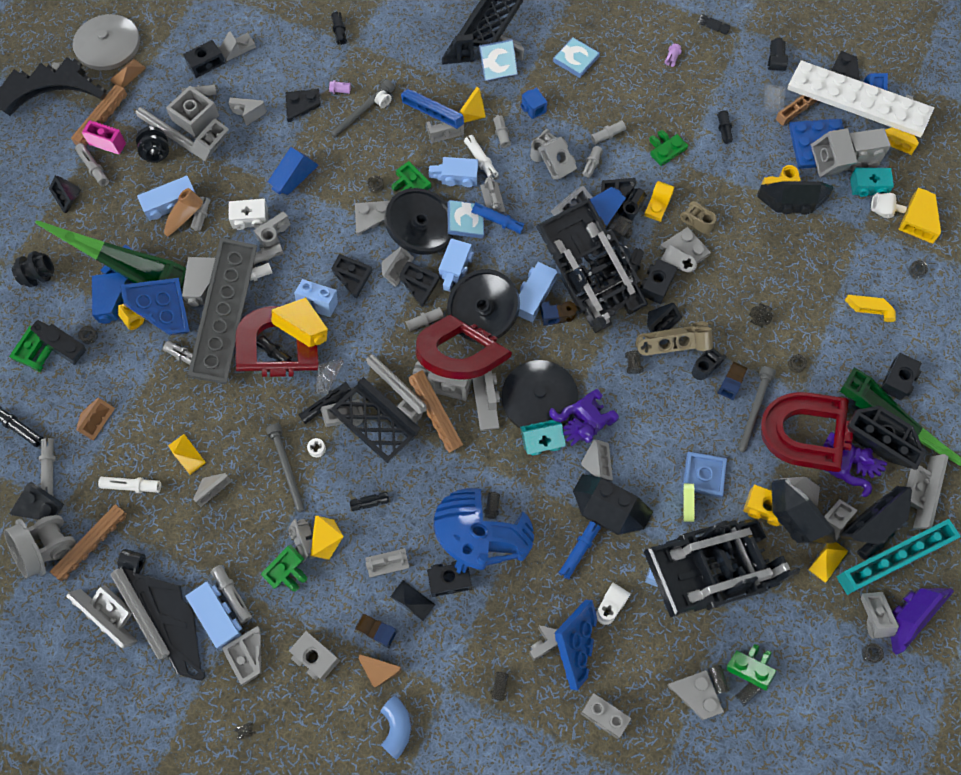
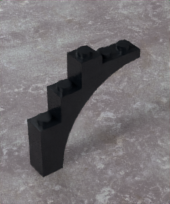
(69, 76)

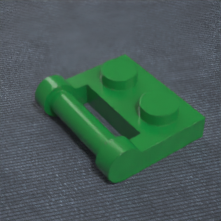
(27, 349)

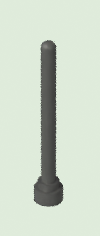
(386, 85)
(766, 376)
(275, 433)

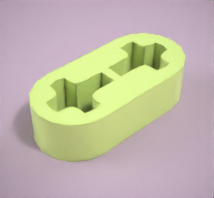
(688, 502)

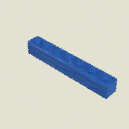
(432, 108)

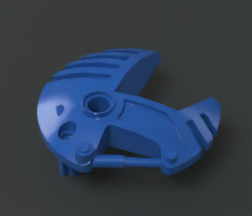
(469, 538)

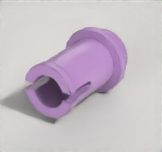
(674, 51)
(339, 87)

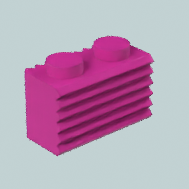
(104, 137)

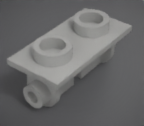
(492, 195)
(299, 532)
(387, 563)

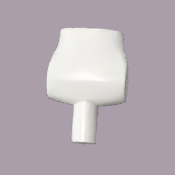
(886, 205)

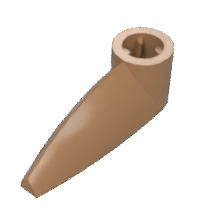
(186, 206)

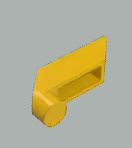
(872, 305)

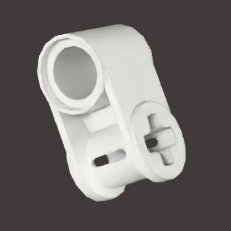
(613, 601)

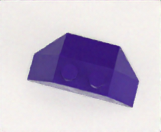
(916, 613)

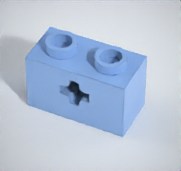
(320, 297)

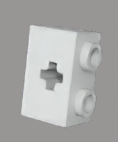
(248, 213)

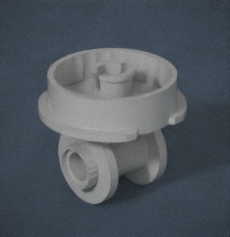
(26, 552)

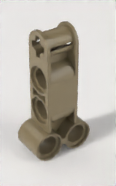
(698, 337)

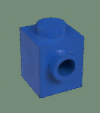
(534, 103)

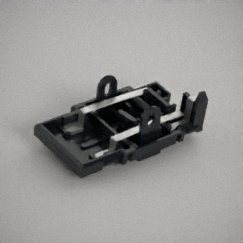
(576, 235)
(686, 578)

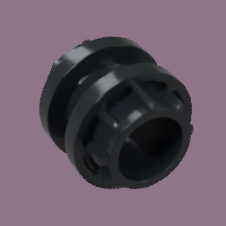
(152, 144)
(33, 268)

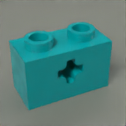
(871, 181)
(533, 435)

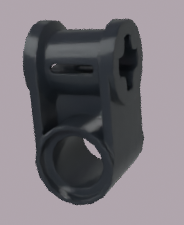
(709, 361)

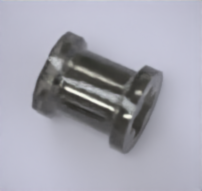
(634, 362)

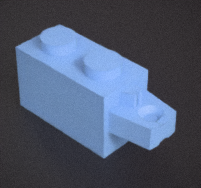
(456, 171)
(455, 263)

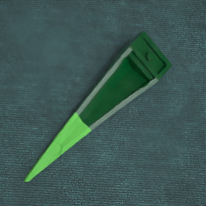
(129, 263)
(869, 394)

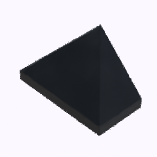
(64, 192)
(663, 318)
(412, 600)

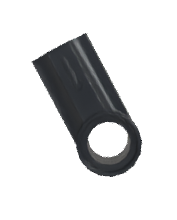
(778, 59)
(633, 203)

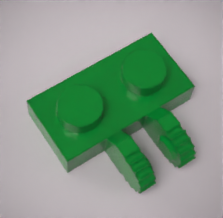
(669, 149)
(411, 177)
(282, 567)
(751, 669)

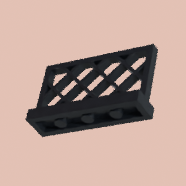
(481, 16)
(389, 412)

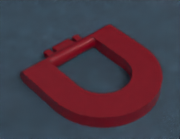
(246, 350)
(452, 368)
(800, 453)

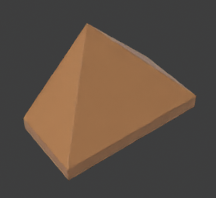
(128, 73)
(94, 418)
(378, 671)

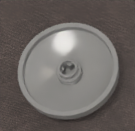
(106, 42)

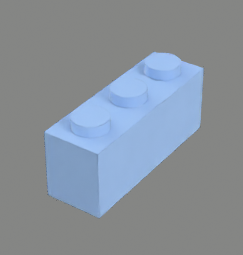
(163, 198)
(535, 290)
(214, 615)

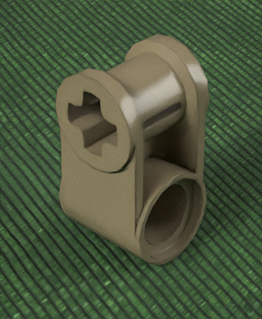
(698, 217)

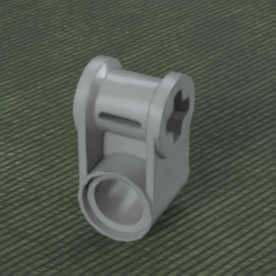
(545, 137)
(677, 258)

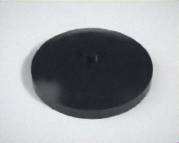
(418, 221)
(485, 300)
(534, 390)

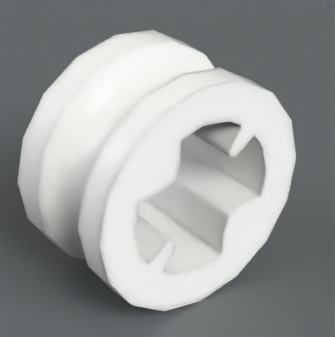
(383, 99)
(312, 443)

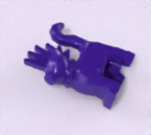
(589, 418)
(865, 463)

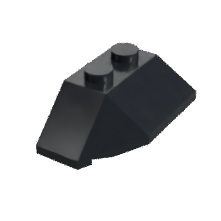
(794, 196)
(887, 436)
(610, 505)
(800, 515)
(881, 518)

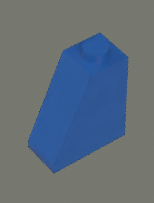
(291, 171)
(608, 203)
(107, 296)

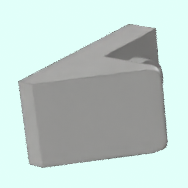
(233, 47)
(248, 108)
(540, 648)

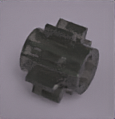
(761, 315)

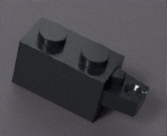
(59, 341)

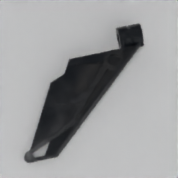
(168, 613)

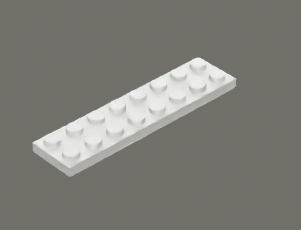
(861, 98)

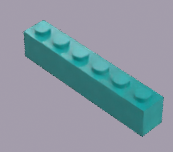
(898, 556)

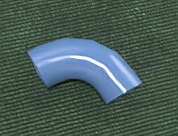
(399, 727)

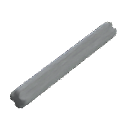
(170, 132)
(389, 377)
(140, 614)

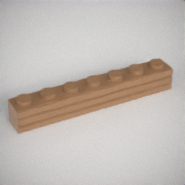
(794, 109)
(101, 112)
(435, 411)
(88, 543)

